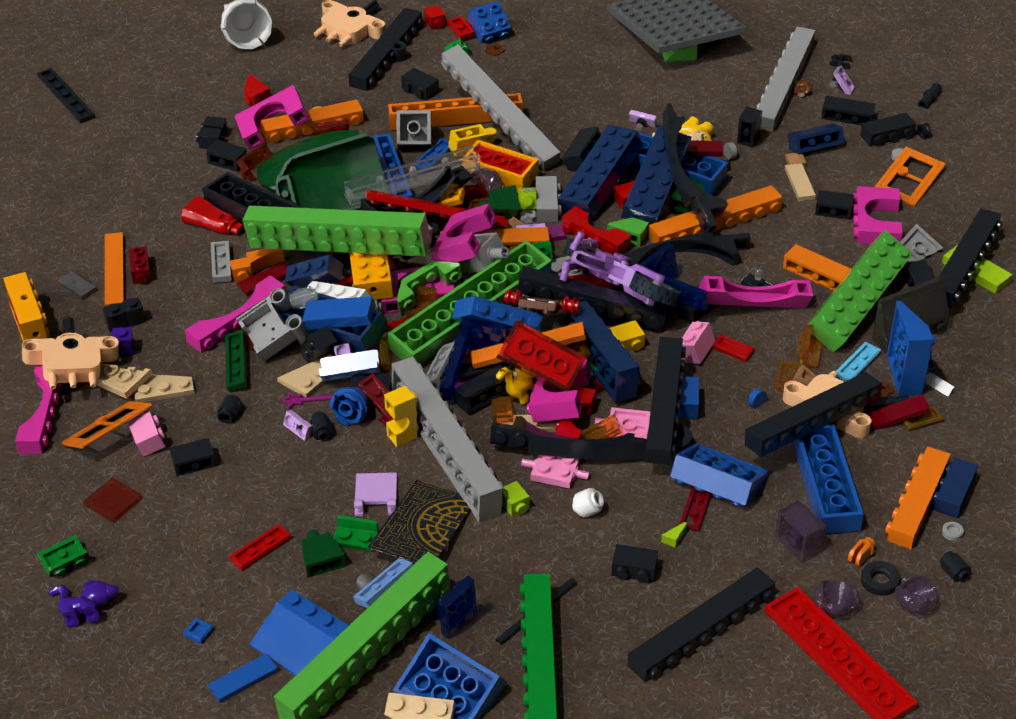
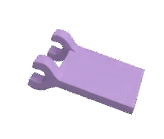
(375, 489)

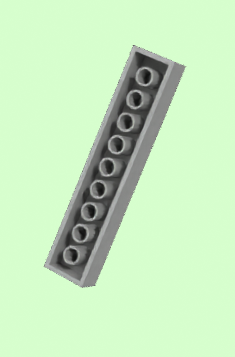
(450, 443)

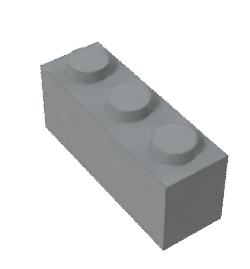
(547, 199)

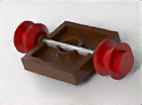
(547, 306)

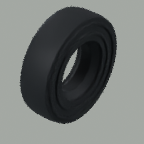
(882, 567)

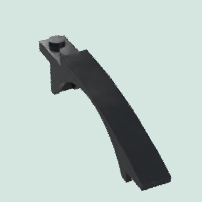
(443, 186)
(702, 203)
(723, 247)
(538, 441)

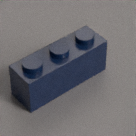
(815, 138)
(321, 269)
(954, 487)

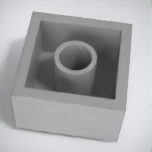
(414, 128)

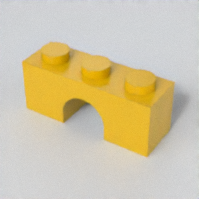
(402, 408)

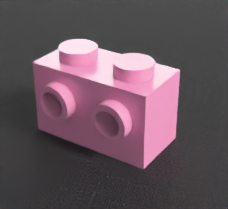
(698, 341)
(146, 433)

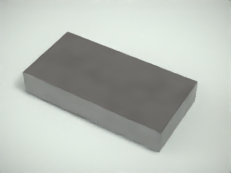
(77, 285)

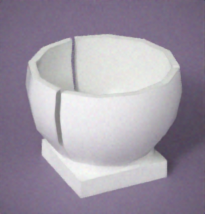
(246, 23)

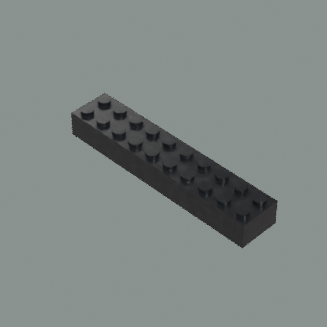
(236, 195)

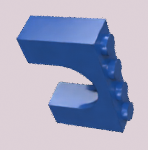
(492, 311)

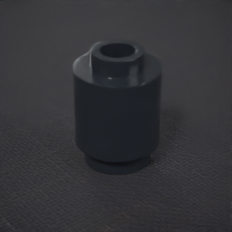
(229, 408)
(321, 427)
(955, 566)

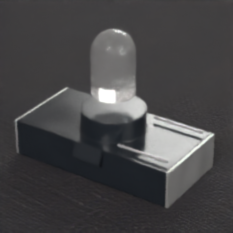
(755, 280)

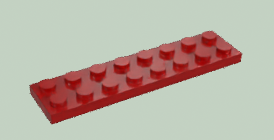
(427, 207)
(840, 656)

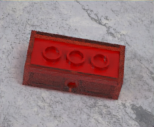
(541, 357)

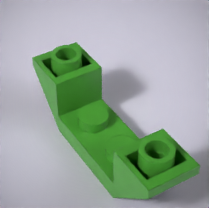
(446, 271)

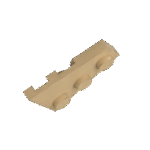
(304, 379)
(122, 381)
(164, 387)
(418, 707)

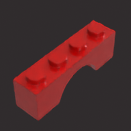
(609, 240)
(564, 426)

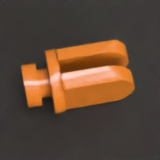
(861, 551)

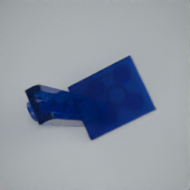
(665, 263)
(474, 336)
(456, 606)

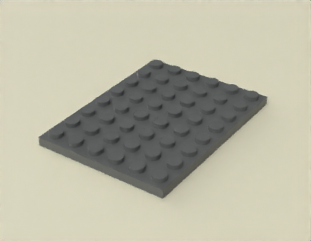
(675, 23)

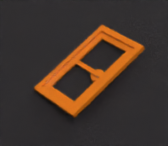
(897, 167)
(75, 441)

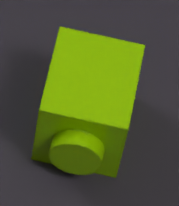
(527, 198)
(515, 499)

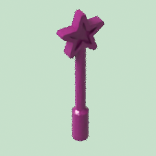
(293, 400)

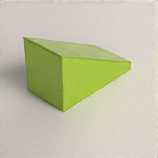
(674, 535)

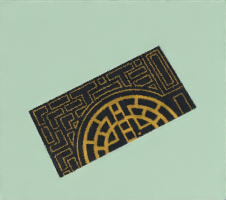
(421, 522)

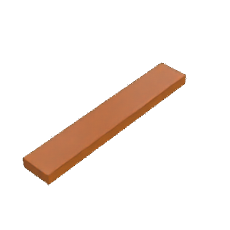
(114, 268)
(563, 335)

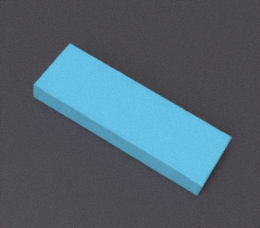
(858, 361)

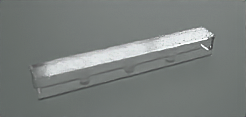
(411, 174)

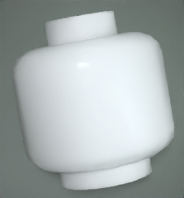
(588, 502)

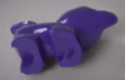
(93, 597)

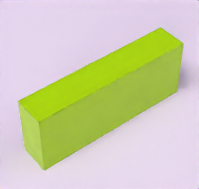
(987, 275)

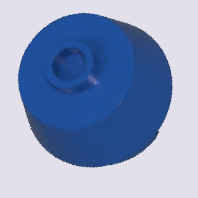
(349, 405)

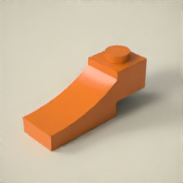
(254, 262)

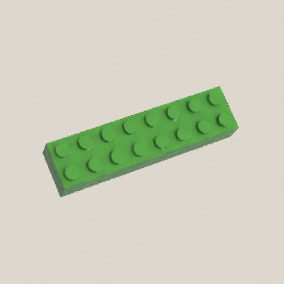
(859, 291)

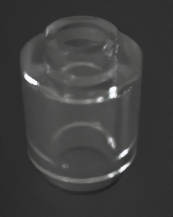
(300, 297)

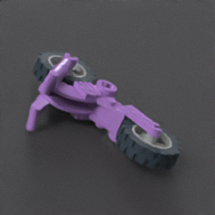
(617, 271)

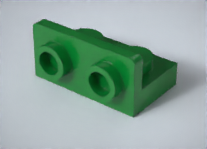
(355, 532)

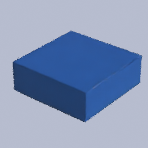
(198, 630)

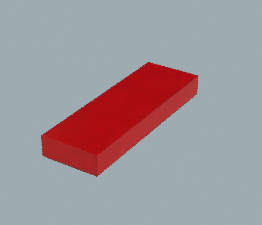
(260, 547)

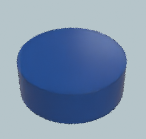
(757, 398)

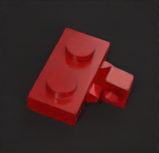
(461, 28)

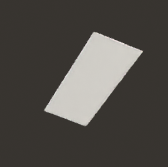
(939, 384)

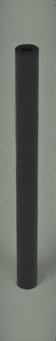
(554, 597)

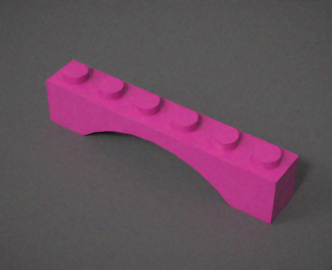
(785, 295)
(207, 333)
(33, 433)

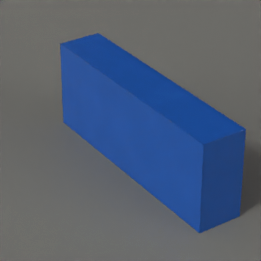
(339, 312)

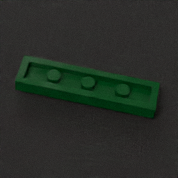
(236, 360)

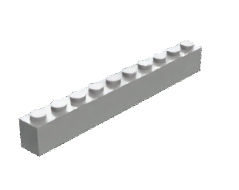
(785, 76)
(500, 107)

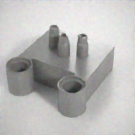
(267, 326)

